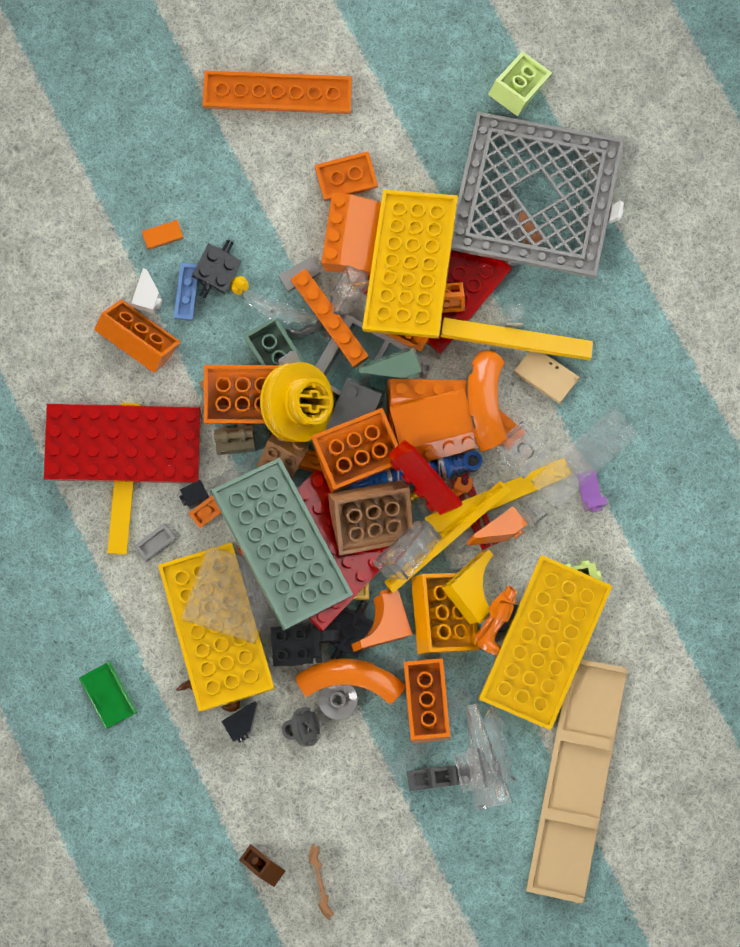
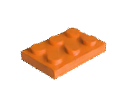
(346, 175)

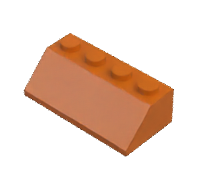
(136, 335)

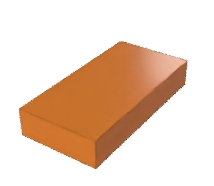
(162, 234)

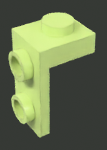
(590, 568)

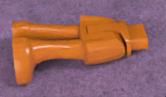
(500, 613)

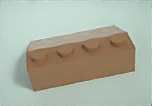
(370, 516)

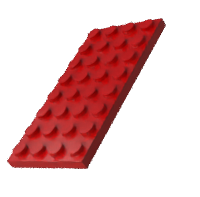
(122, 443)

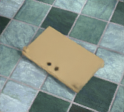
(547, 377)

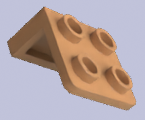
(289, 452)

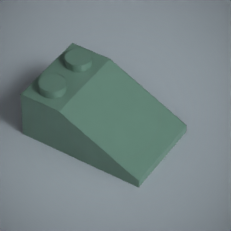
(398, 364)

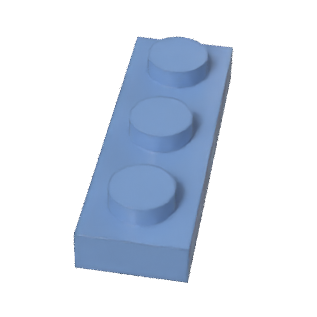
(186, 293)

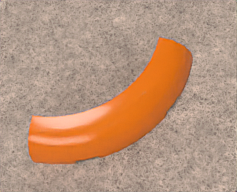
(484, 399)
(350, 672)

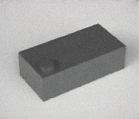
(355, 401)

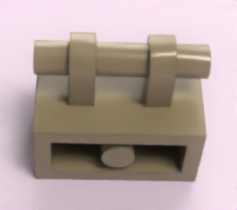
(235, 439)

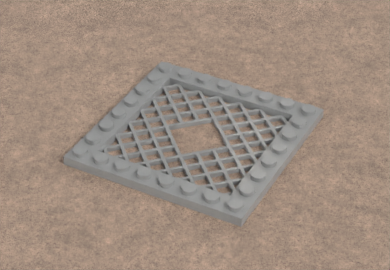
(552, 136)

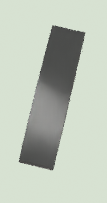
(433, 778)

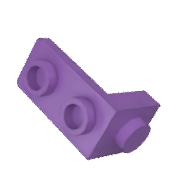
(592, 497)

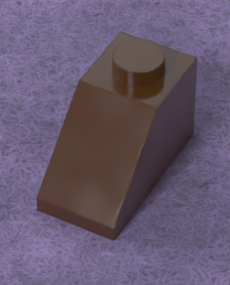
(262, 865)

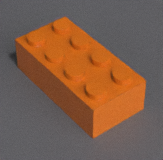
(427, 701)

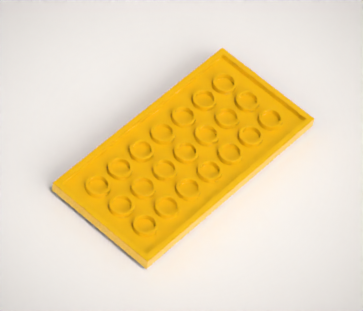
(410, 264)
(545, 642)
(218, 664)

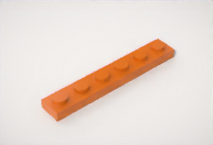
(332, 323)

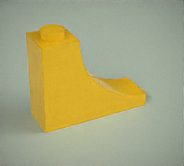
(467, 589)

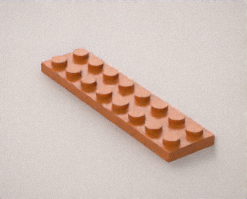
(277, 92)

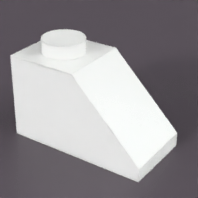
(146, 294)

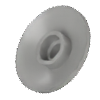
(338, 710)

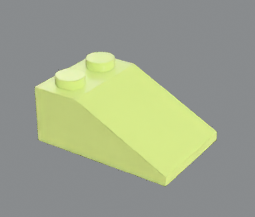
(519, 83)

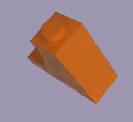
(389, 622)

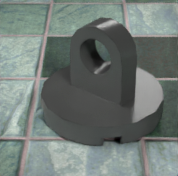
(304, 727)

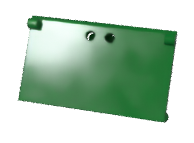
(107, 695)

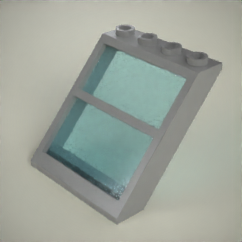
(377, 345)

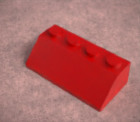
(423, 478)

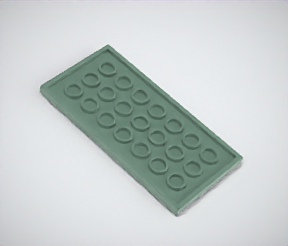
(281, 543)

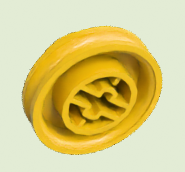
(282, 406)

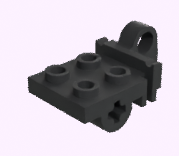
(300, 643)

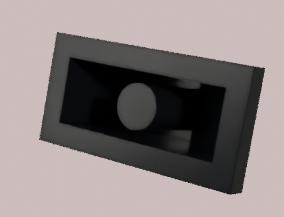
(241, 722)

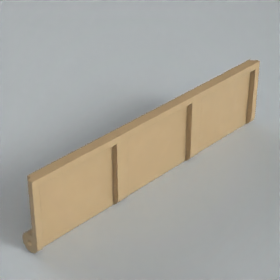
(577, 782)

